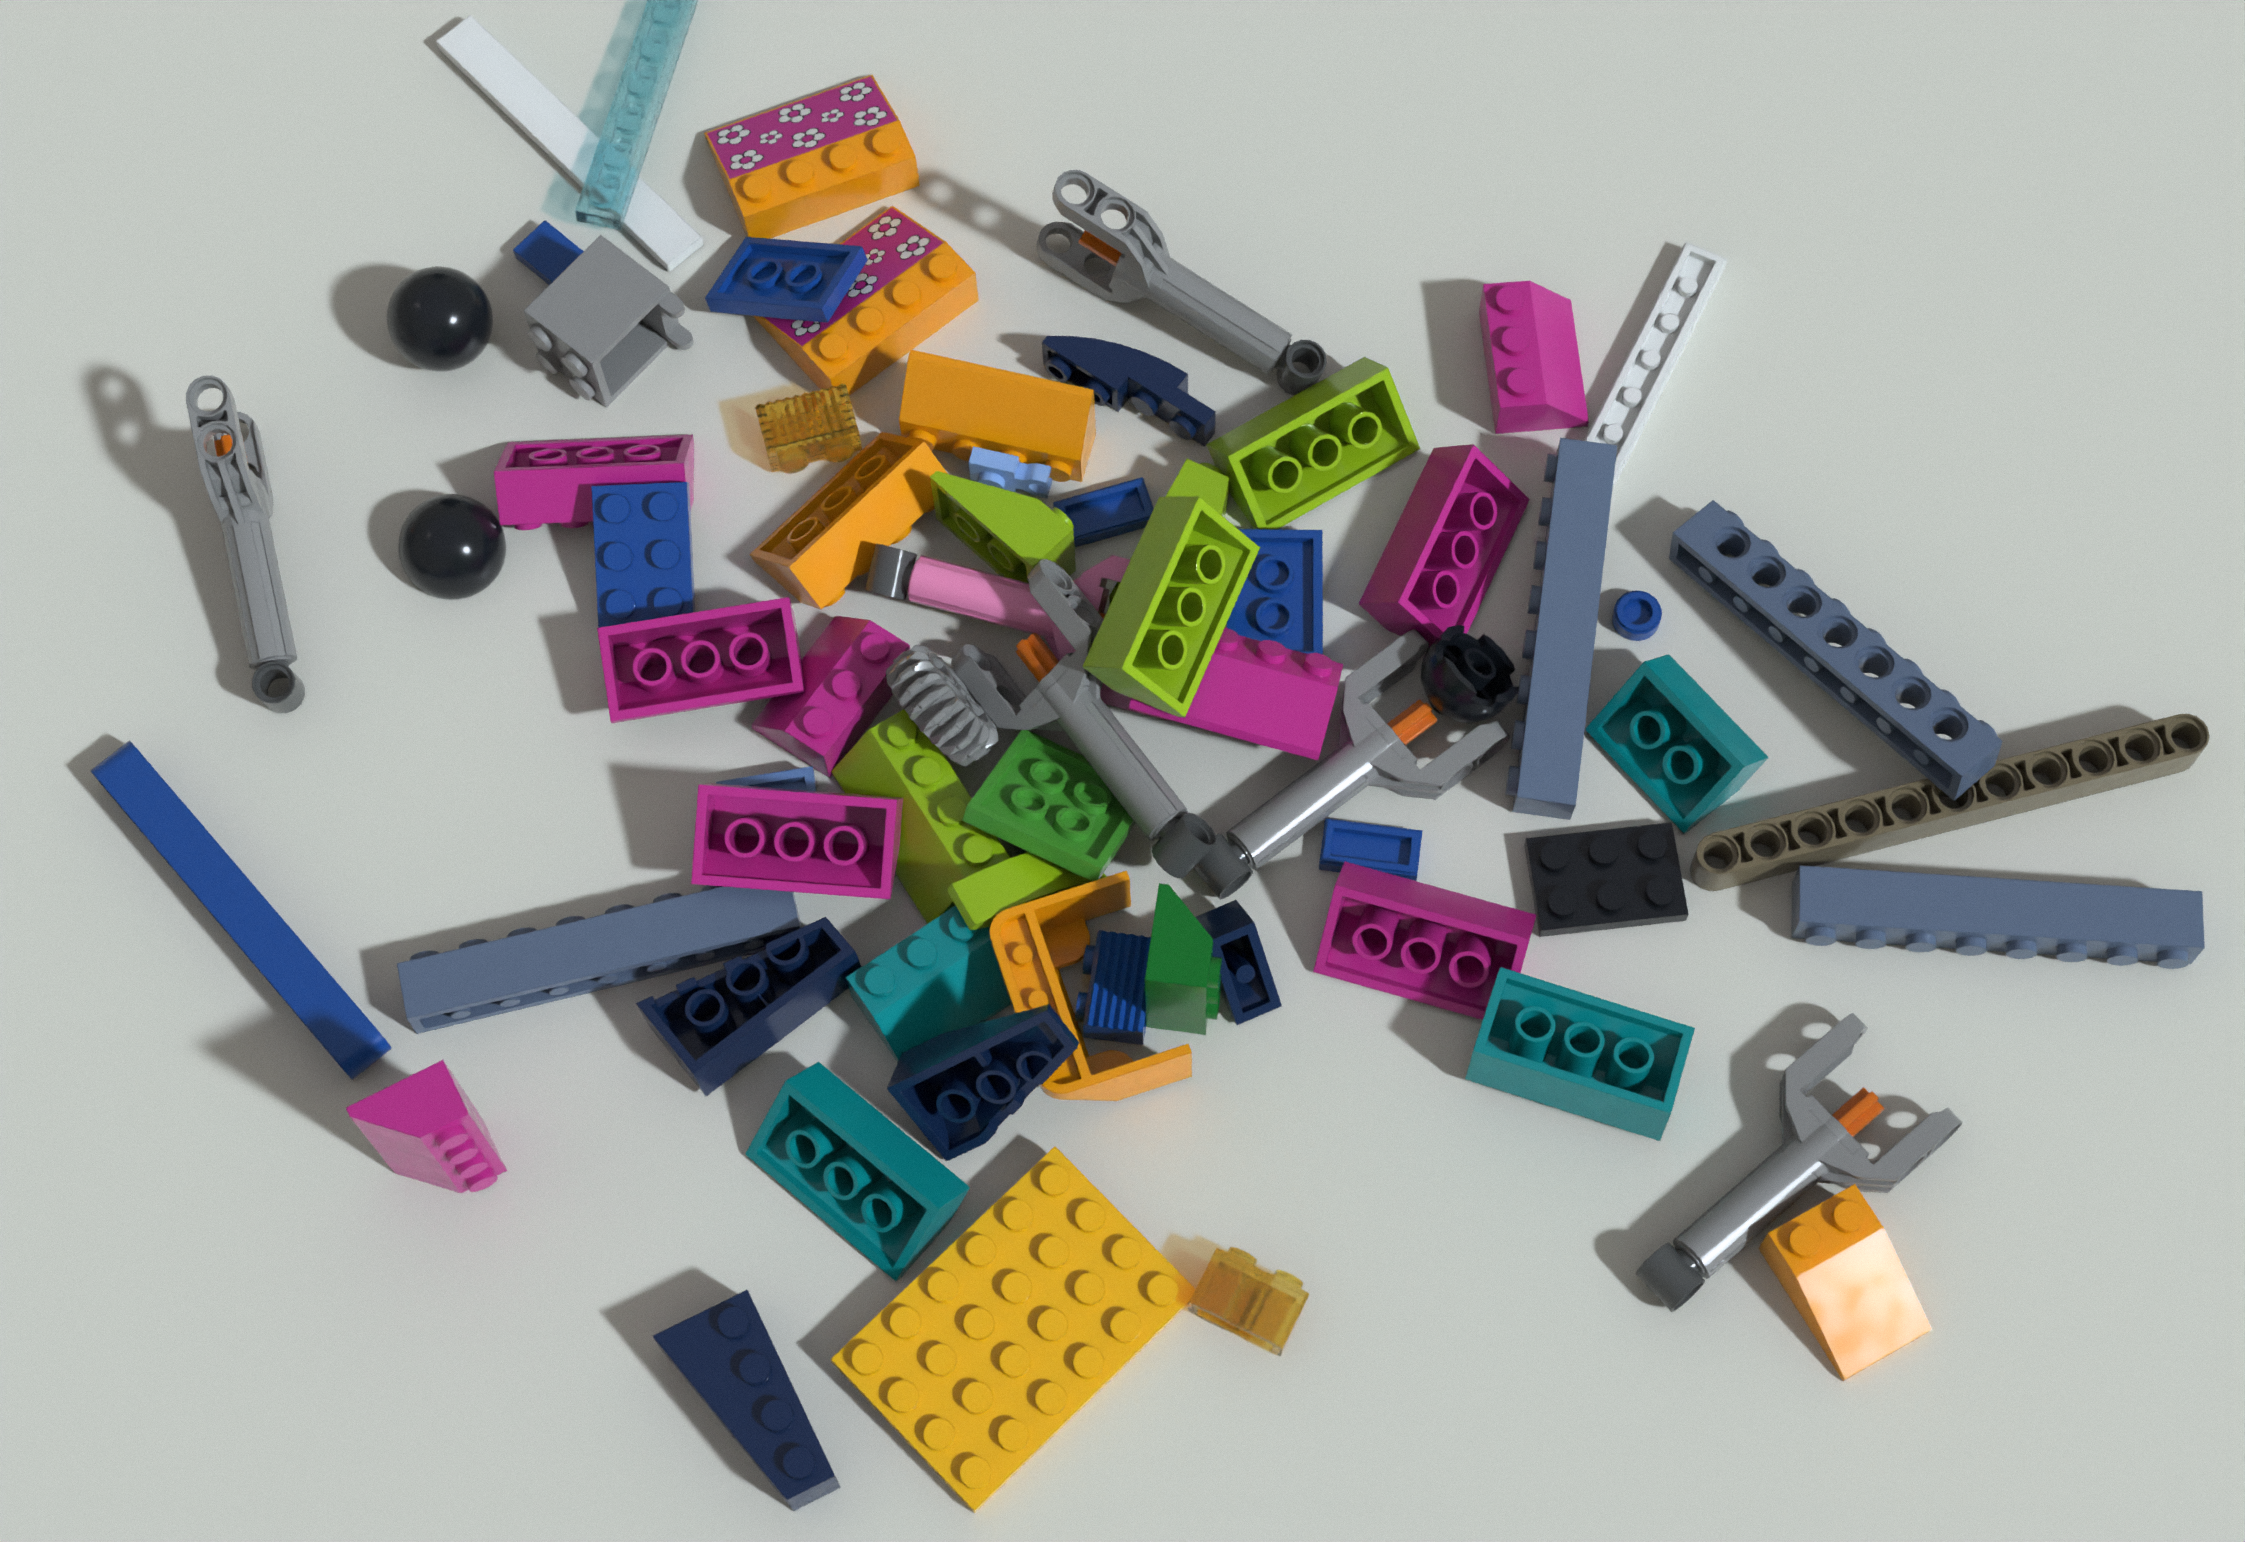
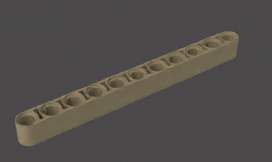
(1932, 817)

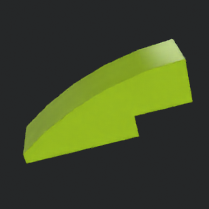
(1008, 885)

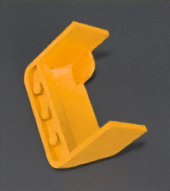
(1052, 934)

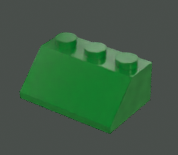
(1180, 969)

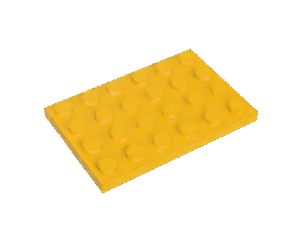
(1014, 1328)

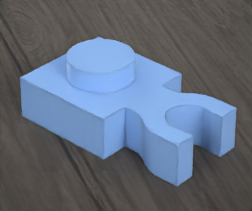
(1008, 473)

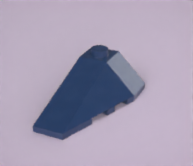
(978, 1076)

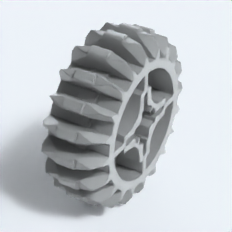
(941, 705)

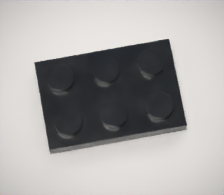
(1606, 879)

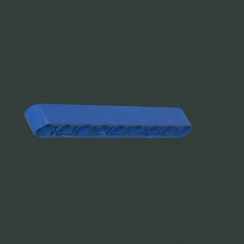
(241, 910)

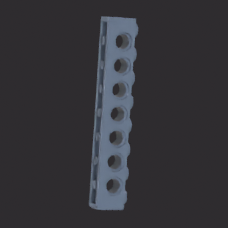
(1839, 671)

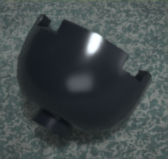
(1467, 676)

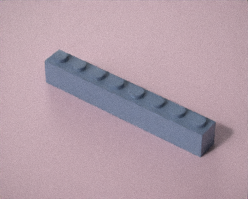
(1564, 629)
(1997, 916)
(591, 953)

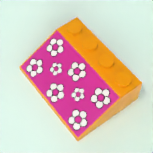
(814, 158)
(896, 302)

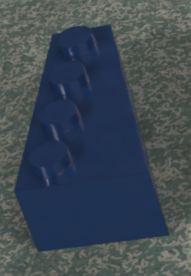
(751, 1003)
(745, 1385)

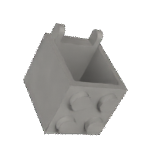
(604, 322)

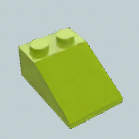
(1003, 526)

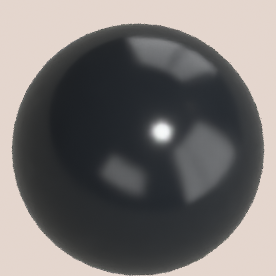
(439, 319)
(452, 546)

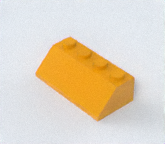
(999, 410)
(839, 526)

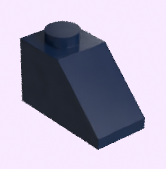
(1245, 973)

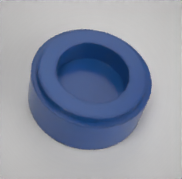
(1636, 615)

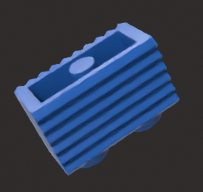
(1116, 992)

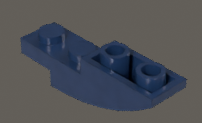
(1128, 373)

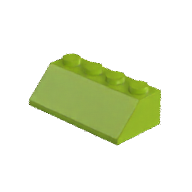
(1315, 445)
(1172, 604)
(934, 840)

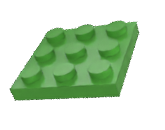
(1051, 806)

